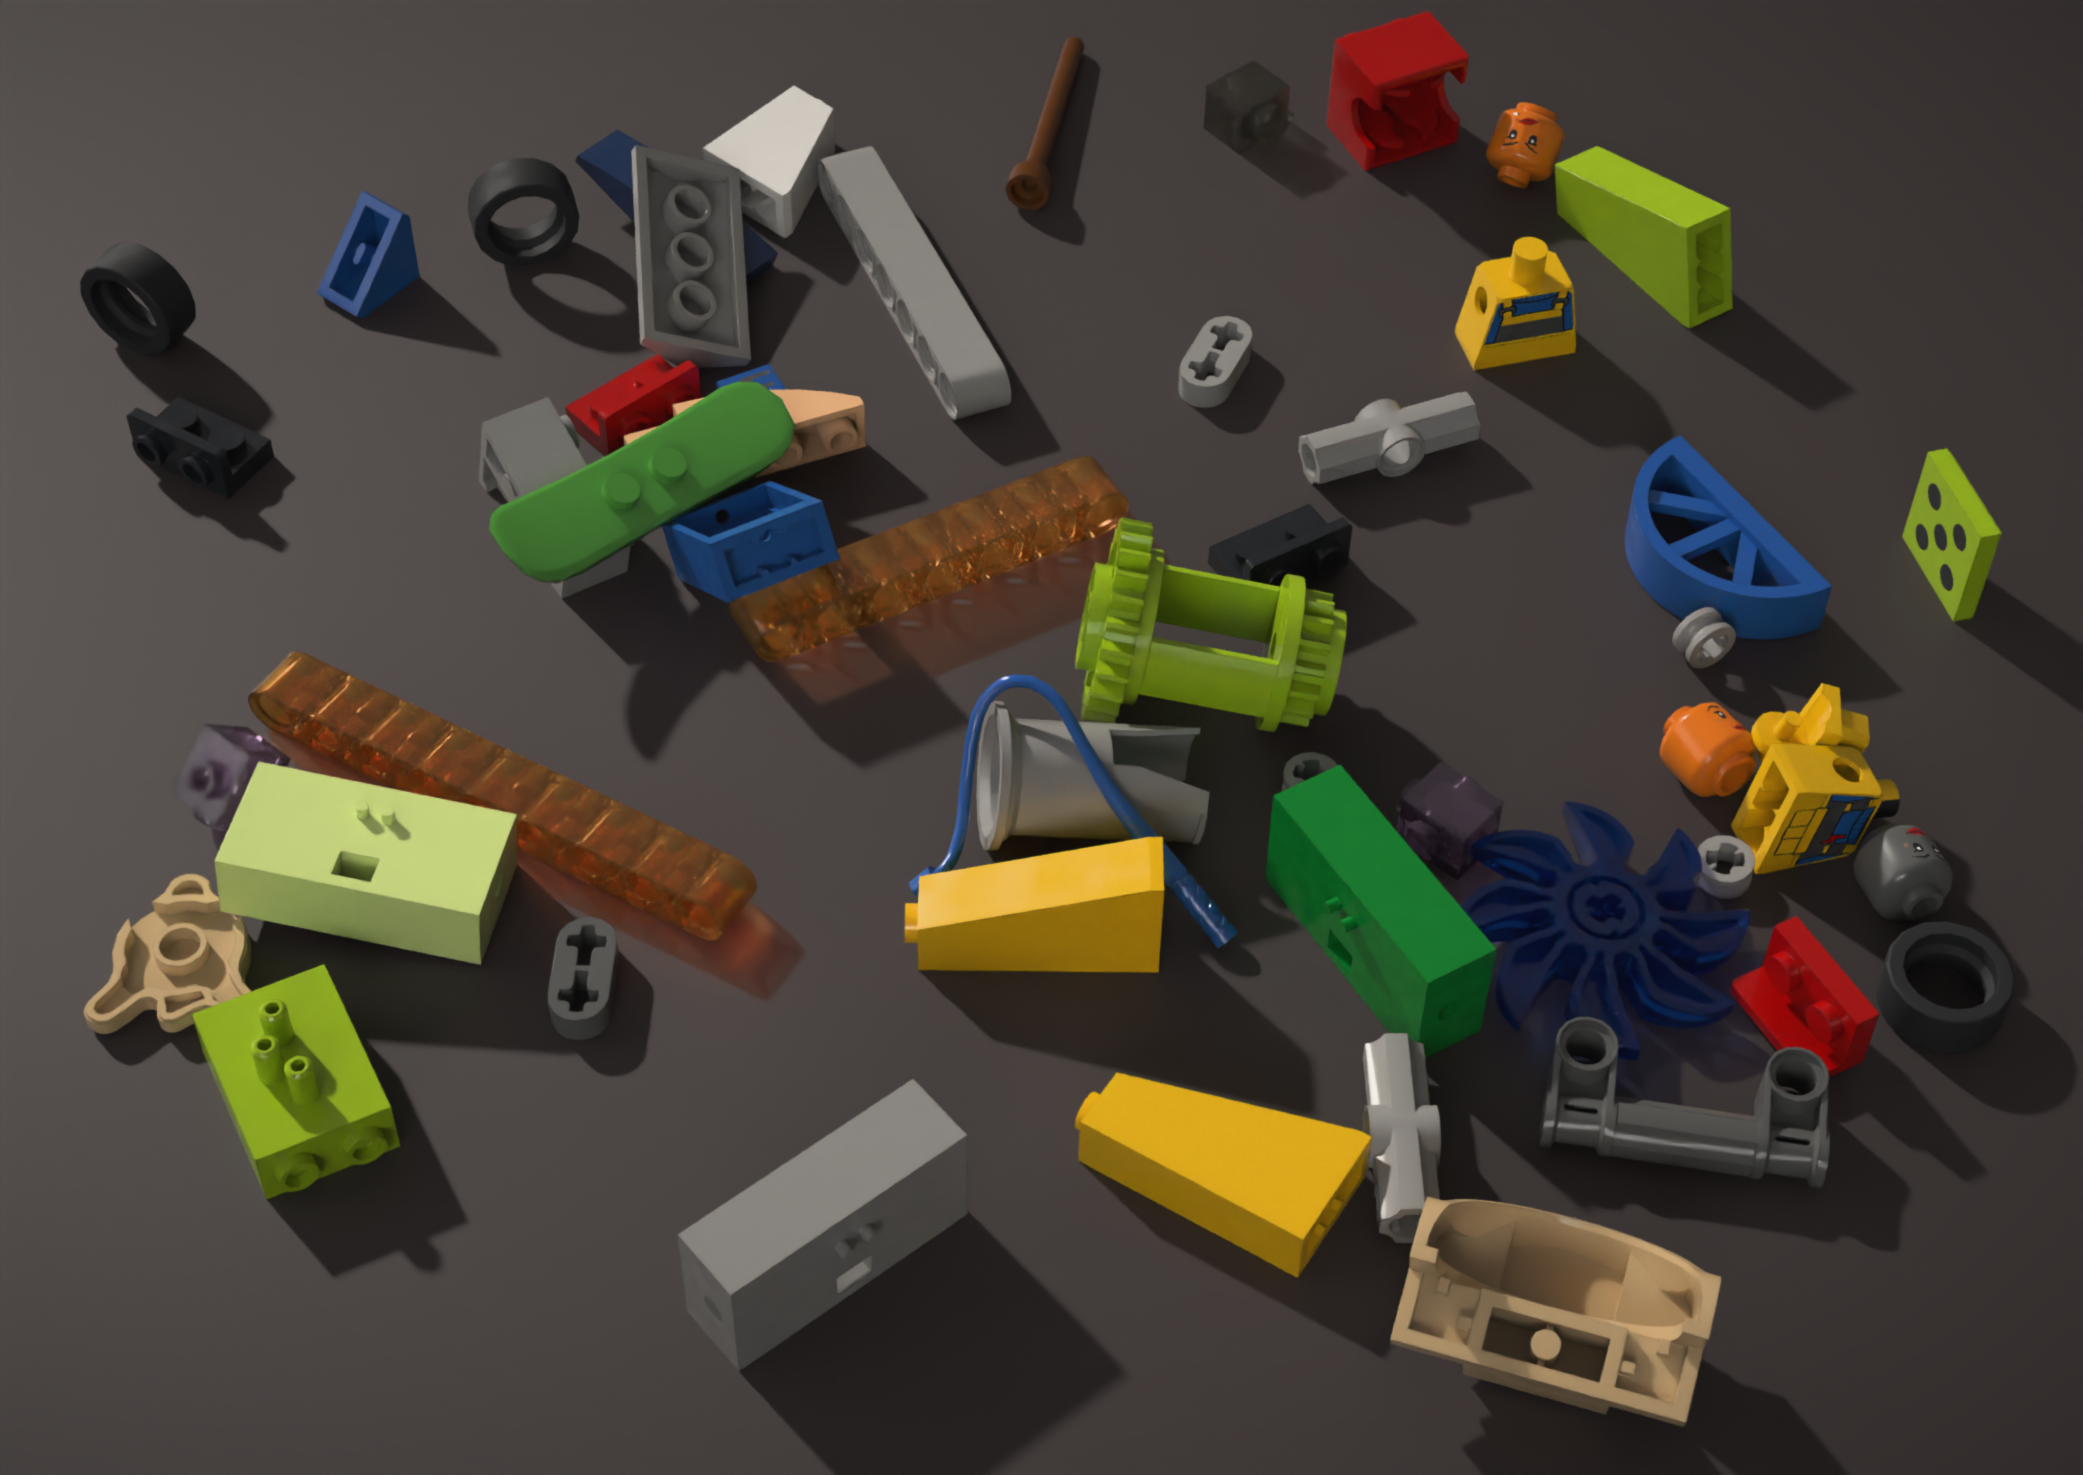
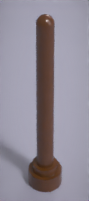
(1031, 180)

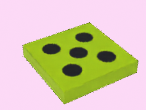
(1951, 534)

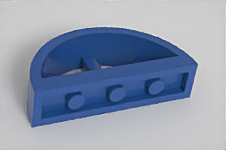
(1771, 586)

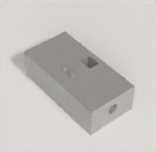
(824, 1224)

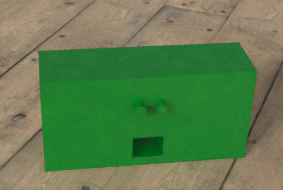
(1378, 911)

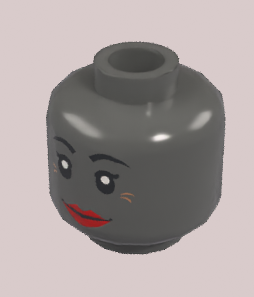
(1902, 872)

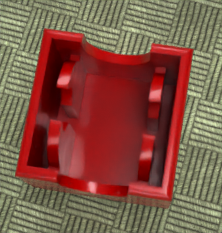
(1391, 90)

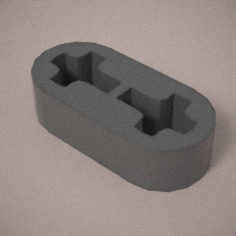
(570, 977)

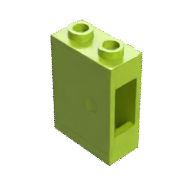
(296, 1081)

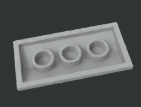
(690, 259)

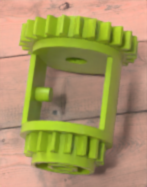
(1124, 659)

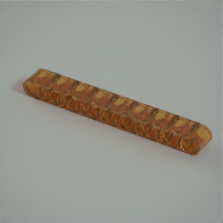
(556, 816)

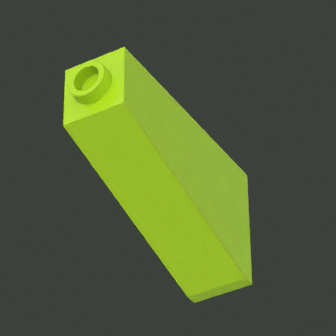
(1652, 230)

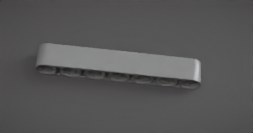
(913, 283)

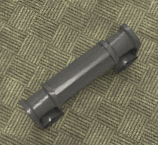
(1781, 1138)

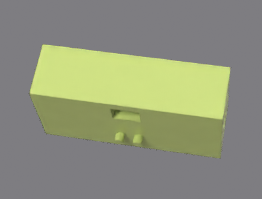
(367, 862)

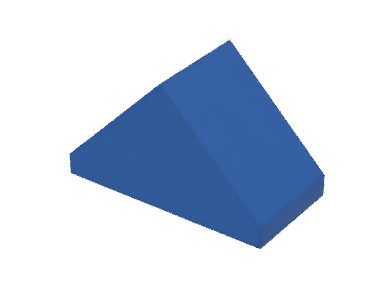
(371, 258)

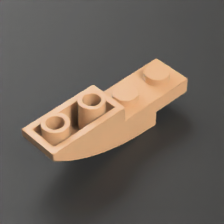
(823, 426)

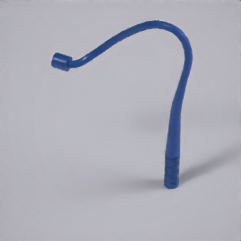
(1175, 874)

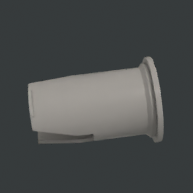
(1041, 787)

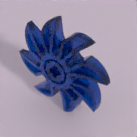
(1602, 926)

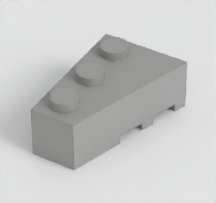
(533, 450)

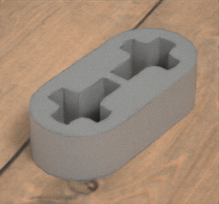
(1206, 358)

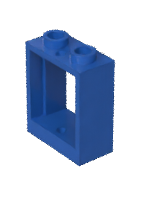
(763, 541)

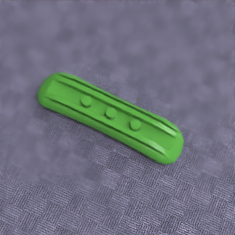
(644, 484)

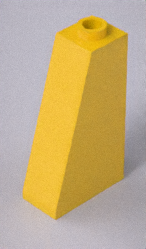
(1045, 912)
(1226, 1164)

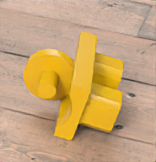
(1817, 724)

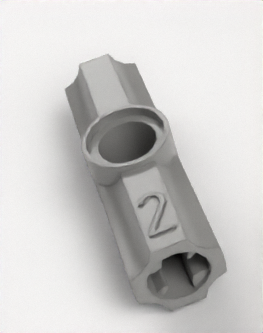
(1389, 438)
(1402, 1132)

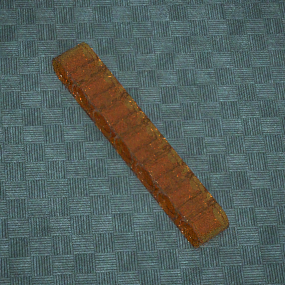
(932, 558)

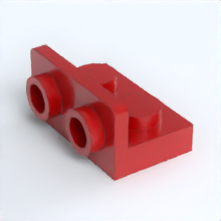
(633, 402)
(1807, 1000)

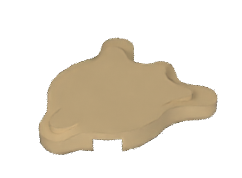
(174, 961)

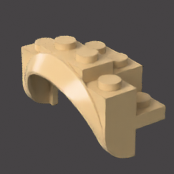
(1556, 1307)

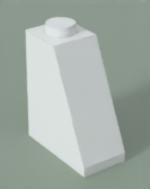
(778, 157)

